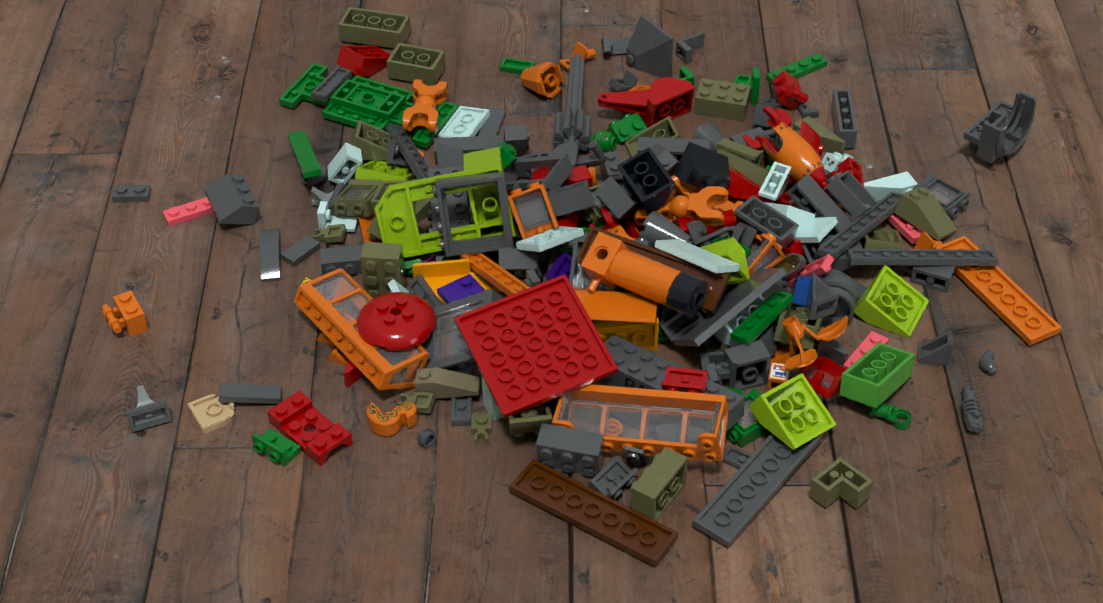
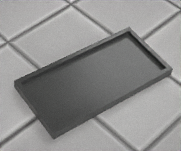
(730, 306)

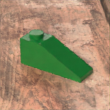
(508, 153)

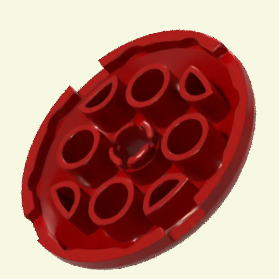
(396, 321)

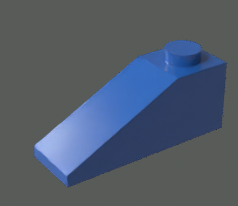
(800, 289)

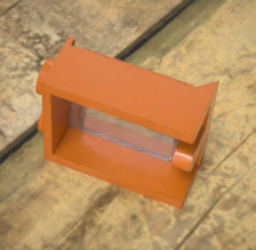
(533, 210)

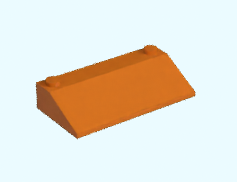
(617, 305)

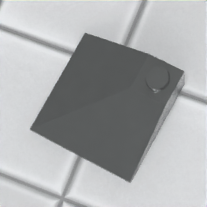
(650, 49)

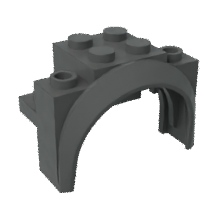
(996, 139)

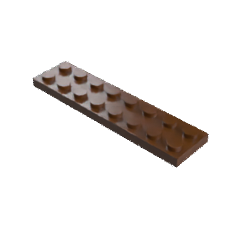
(715, 282)
(594, 512)

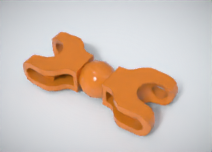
(424, 110)
(697, 207)

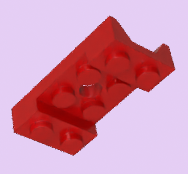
(296, 416)

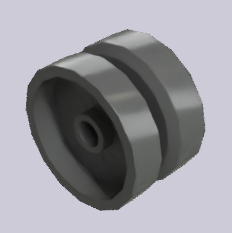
(847, 297)

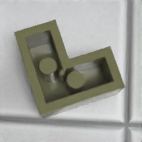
(842, 481)

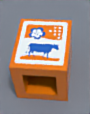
(777, 375)

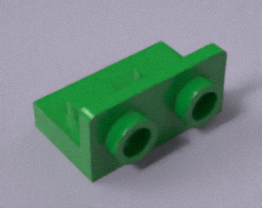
(276, 447)

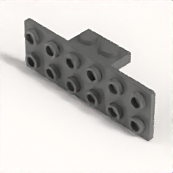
(457, 209)

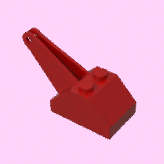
(664, 99)

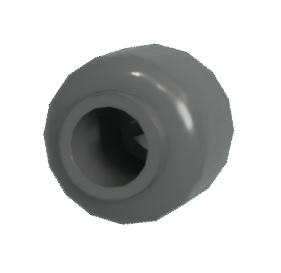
(313, 181)

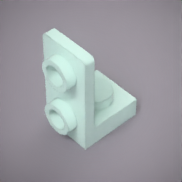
(832, 160)
(325, 218)

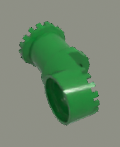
(891, 414)

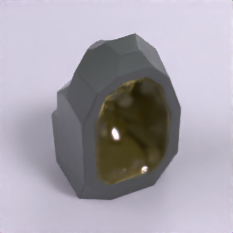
(792, 264)

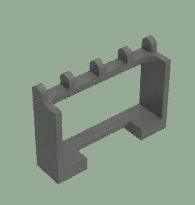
(522, 168)

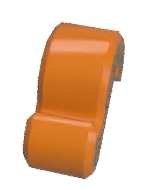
(391, 421)

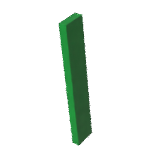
(304, 154)

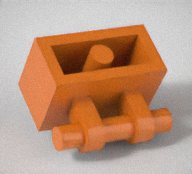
(129, 312)

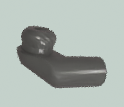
(986, 362)

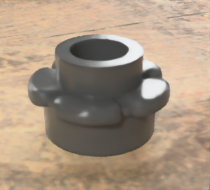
(426, 438)

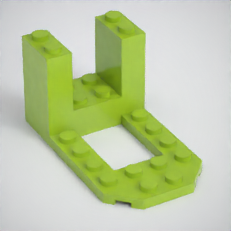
(398, 218)

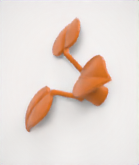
(795, 331)

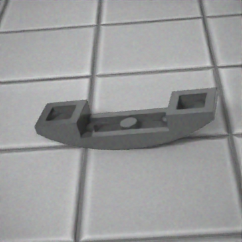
(270, 255)

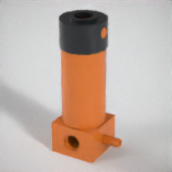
(614, 265)

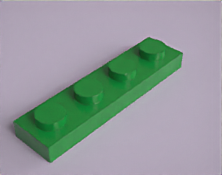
(801, 67)
(761, 317)

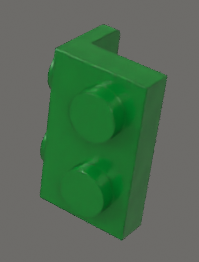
(627, 127)

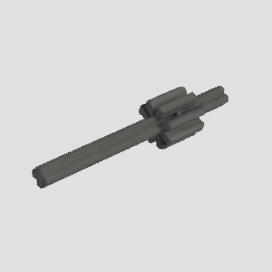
(573, 125)

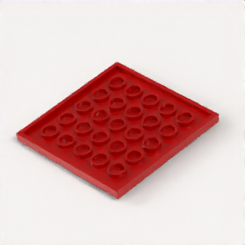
(535, 345)

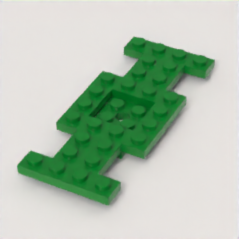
(364, 95)

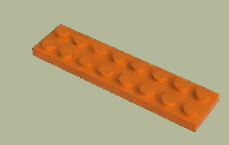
(1005, 297)

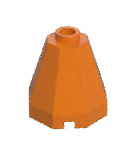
(543, 79)

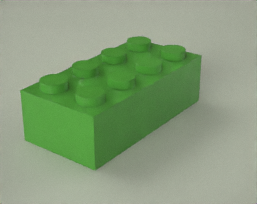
(877, 375)

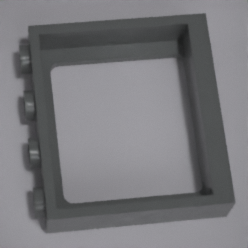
(472, 245)

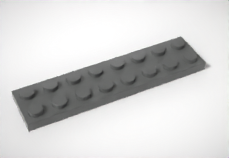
(751, 488)

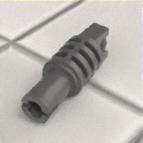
(971, 409)

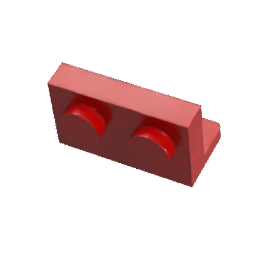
(685, 380)

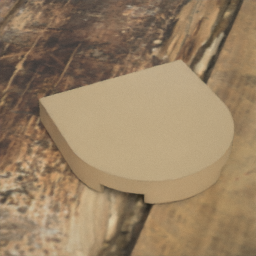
(211, 413)

